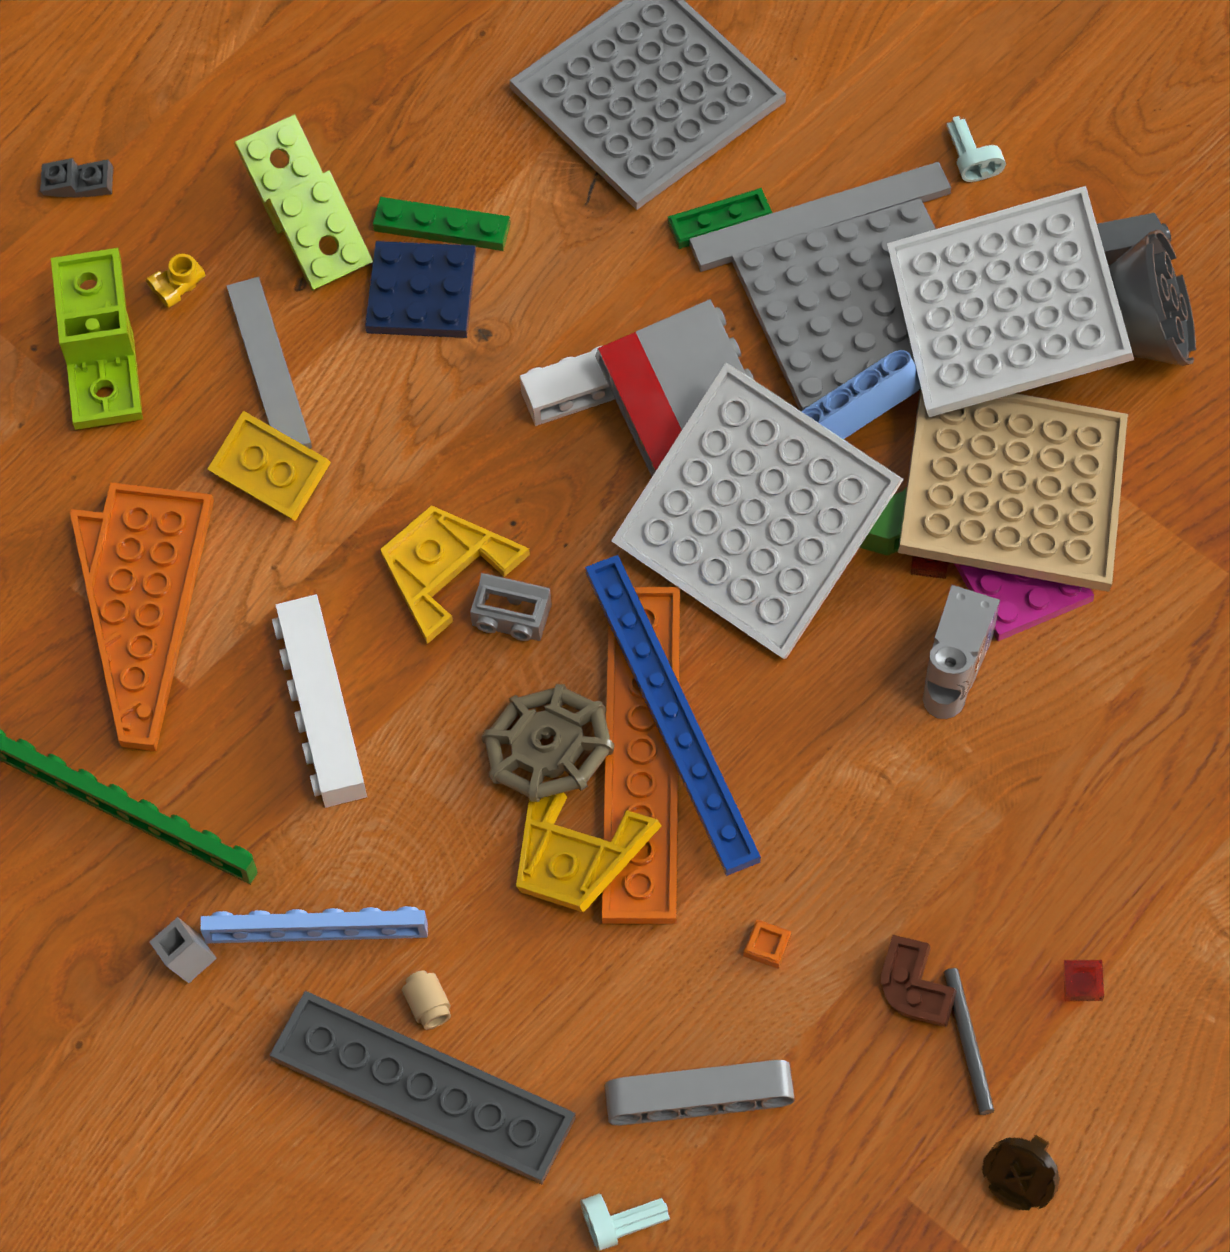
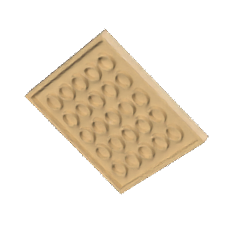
(1017, 489)

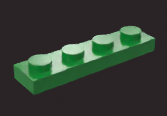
(441, 223)

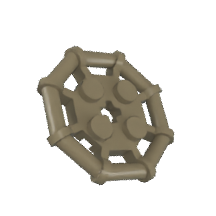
(553, 758)

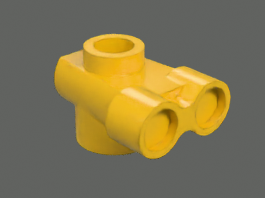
(179, 278)

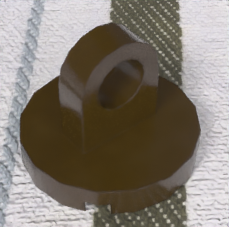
(1021, 1172)

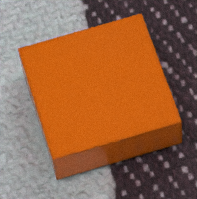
(767, 944)

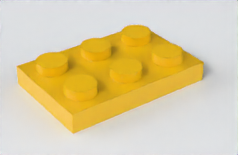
(269, 465)

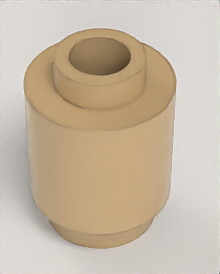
(427, 999)

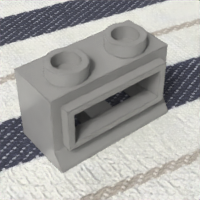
(519, 625)

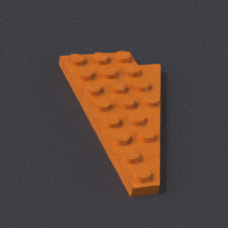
(139, 585)

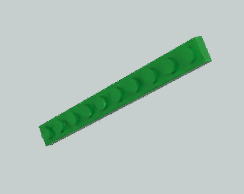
(139, 814)

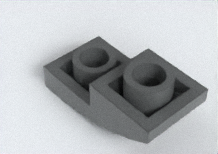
(68, 179)

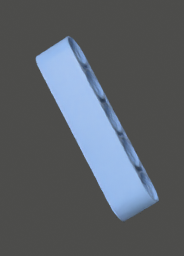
(867, 395)

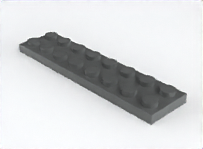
(423, 1087)

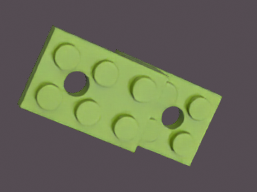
(303, 202)
(96, 338)

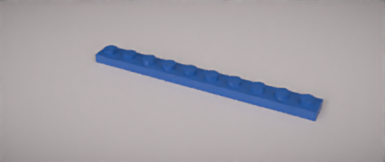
(673, 716)

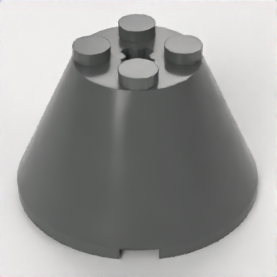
(1154, 302)

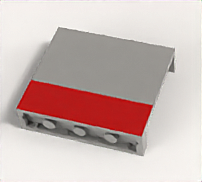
(665, 373)

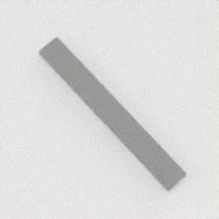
(719, 246)

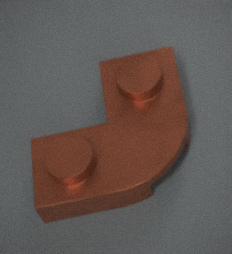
(907, 990)

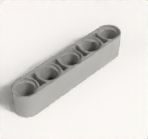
(699, 1092)

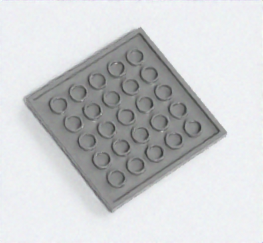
(647, 94)
(831, 298)

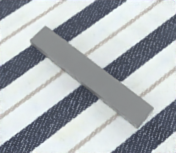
(267, 360)

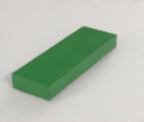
(718, 216)

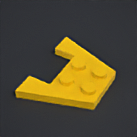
(434, 553)
(571, 865)

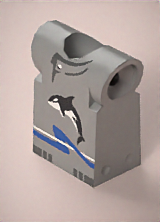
(958, 650)

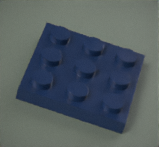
(421, 289)

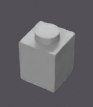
(183, 950)

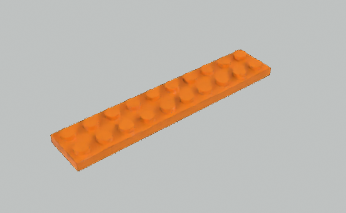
(642, 777)

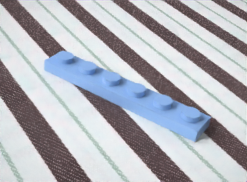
(304, 926)

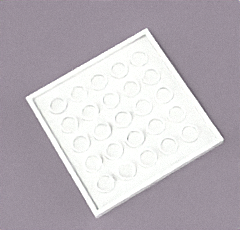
(1009, 302)
(756, 510)

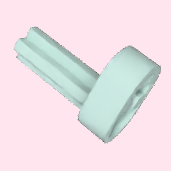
(974, 162)
(606, 1228)

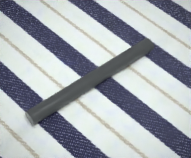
(969, 1044)

